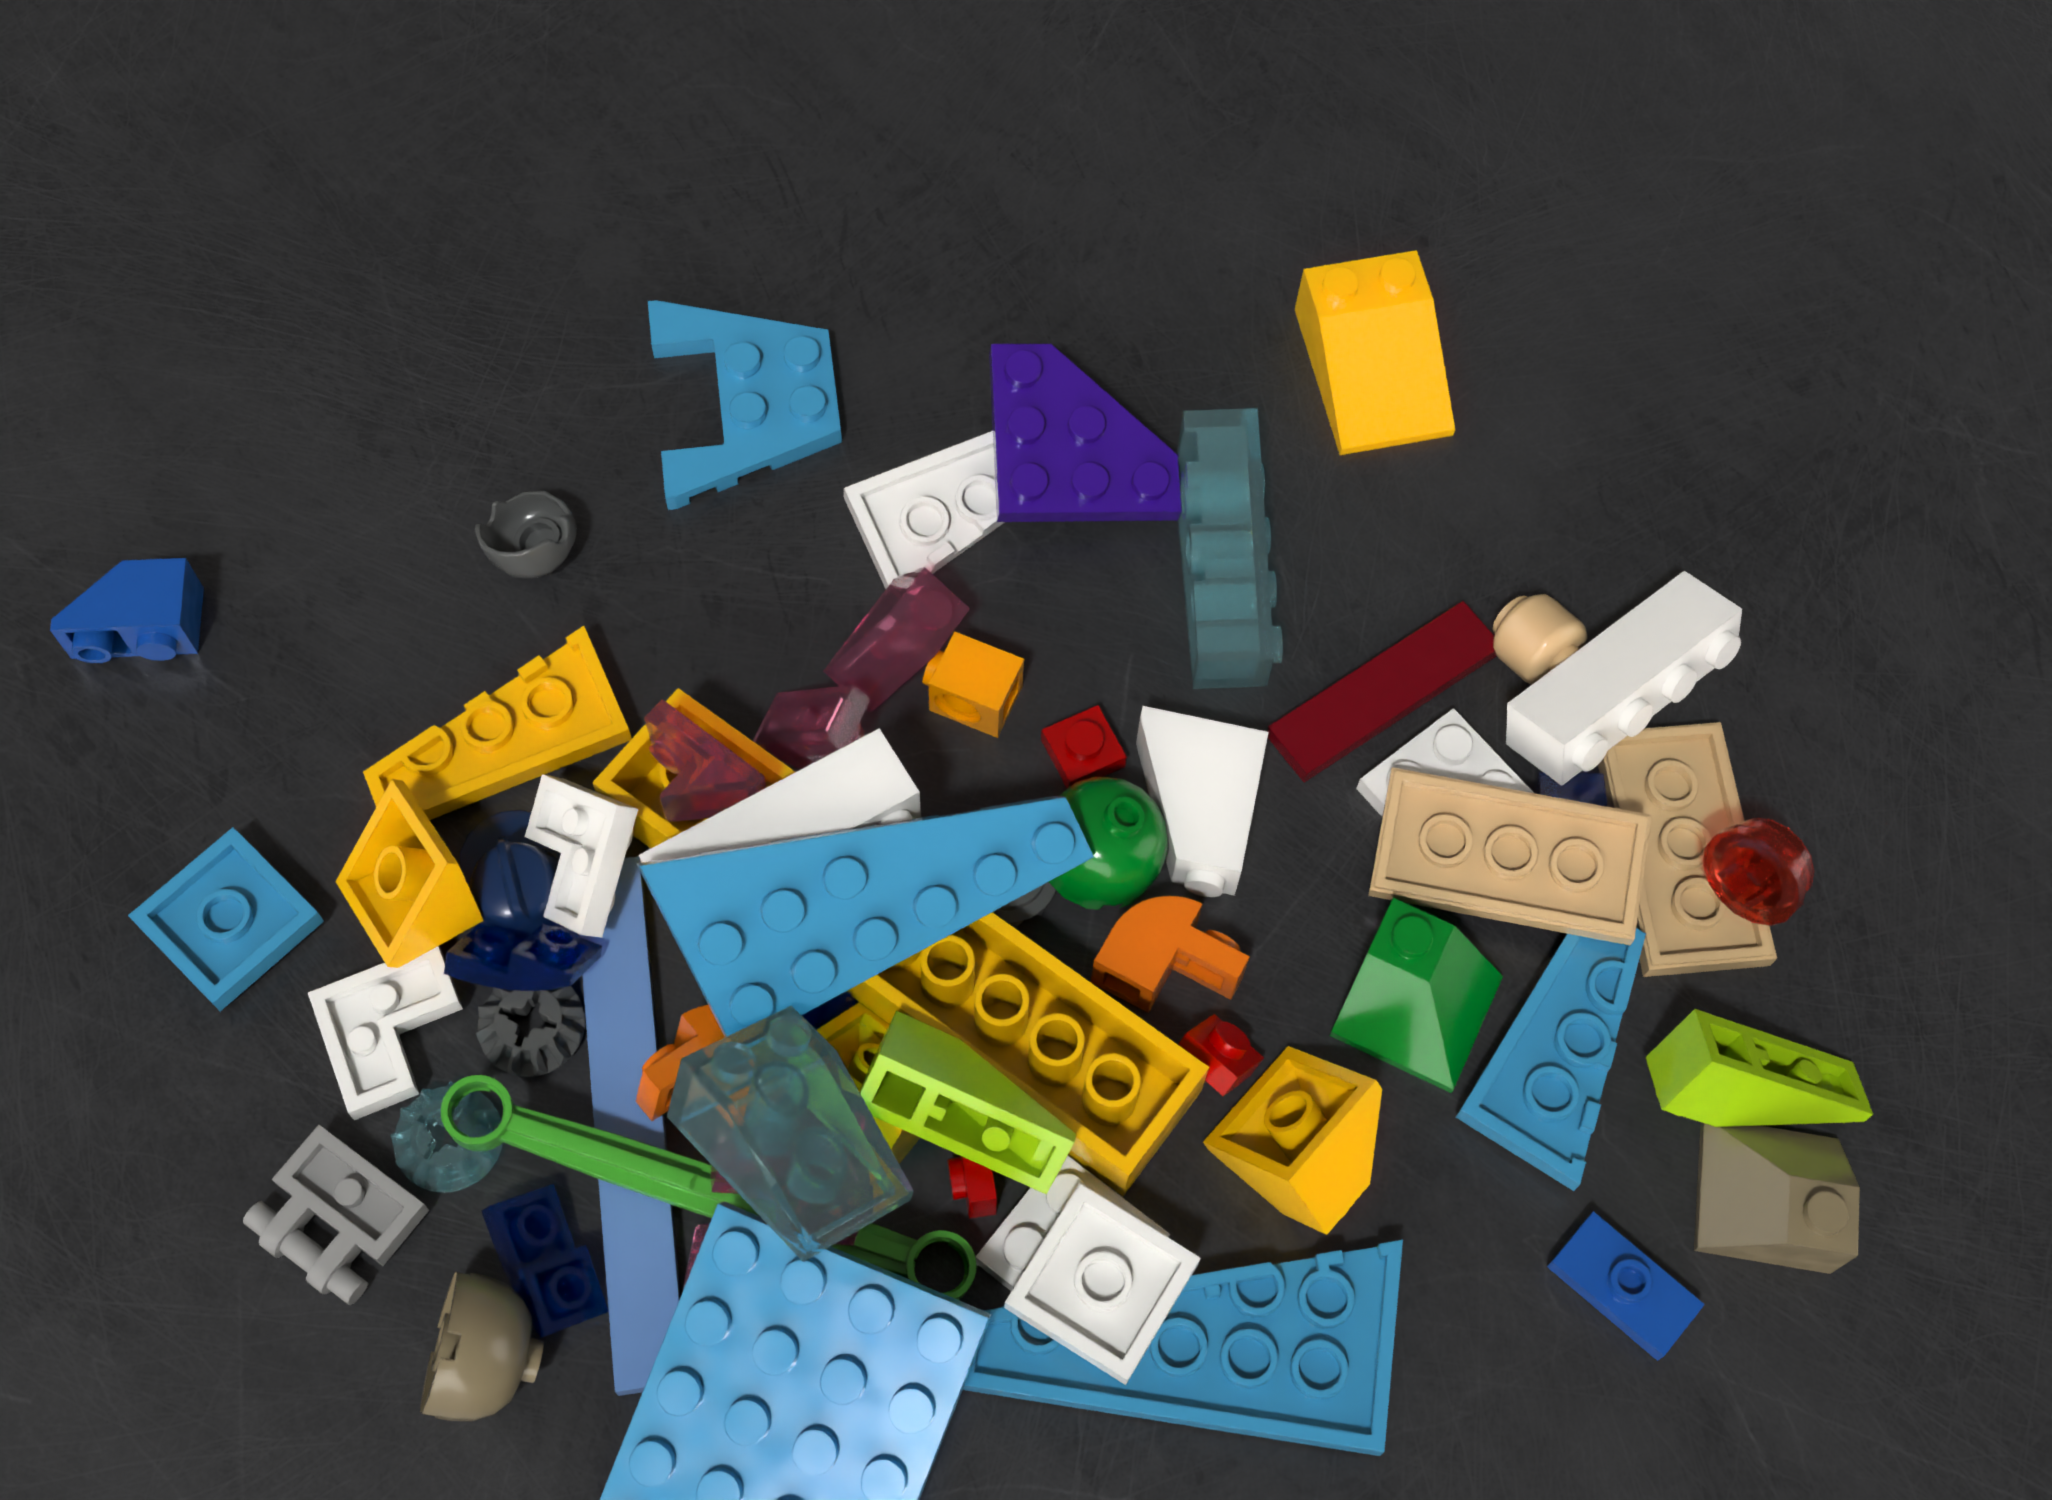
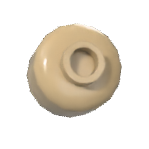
(1536, 635)

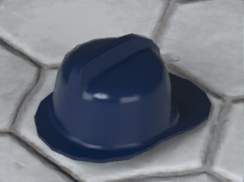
(509, 873)

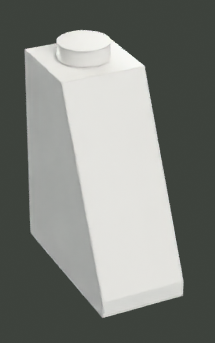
(1206, 789)

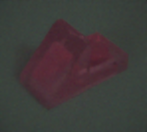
(812, 723)
(707, 771)

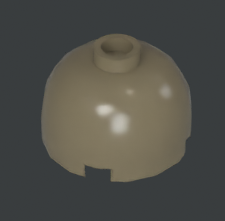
(479, 1350)

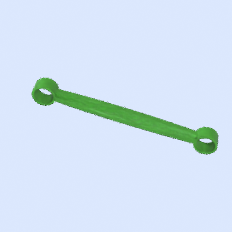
(665, 1174)

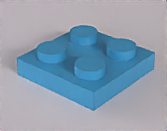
(226, 918)

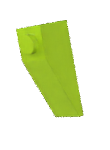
(1751, 1078)
(963, 1104)

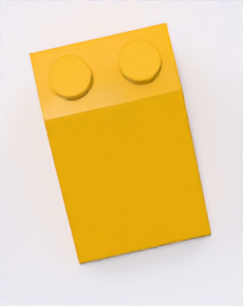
(1376, 351)

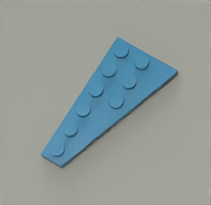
(843, 905)
(1244, 1351)

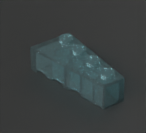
(1226, 550)

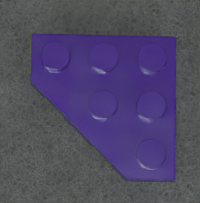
(1071, 447)

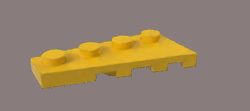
(527, 728)

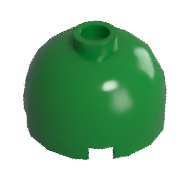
(1124, 837)

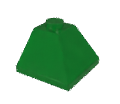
(1419, 997)

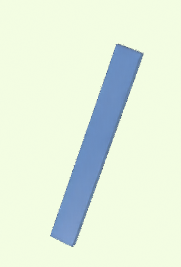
(635, 1227)

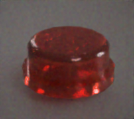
(1759, 870)

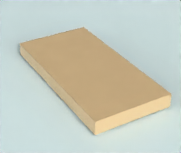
(1691, 792)
(1511, 856)

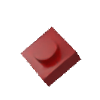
(1083, 747)
(1224, 1051)
(975, 1184)

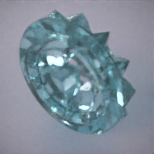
(452, 1166)

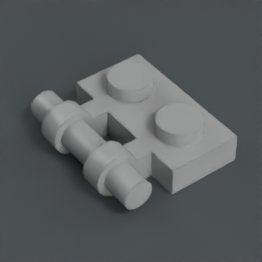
(350, 1197)

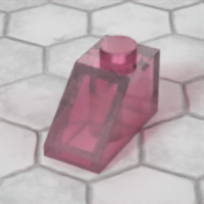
(897, 636)

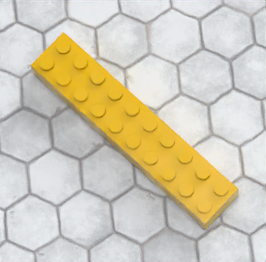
(992, 989)

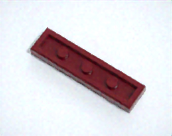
(1382, 691)

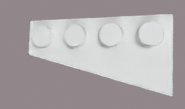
(927, 508)

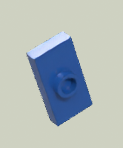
(1626, 1286)

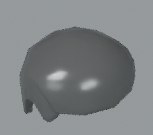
(528, 534)

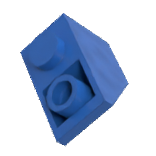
(134, 611)

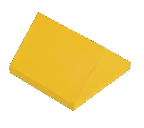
(406, 881)

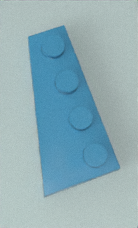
(1553, 1062)

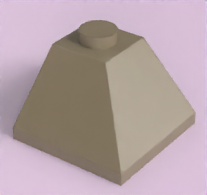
(1776, 1198)

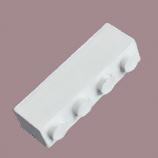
(1623, 678)
(840, 792)

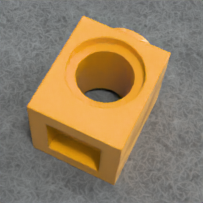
(974, 683)

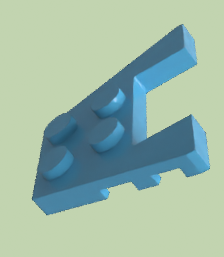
(772, 394)

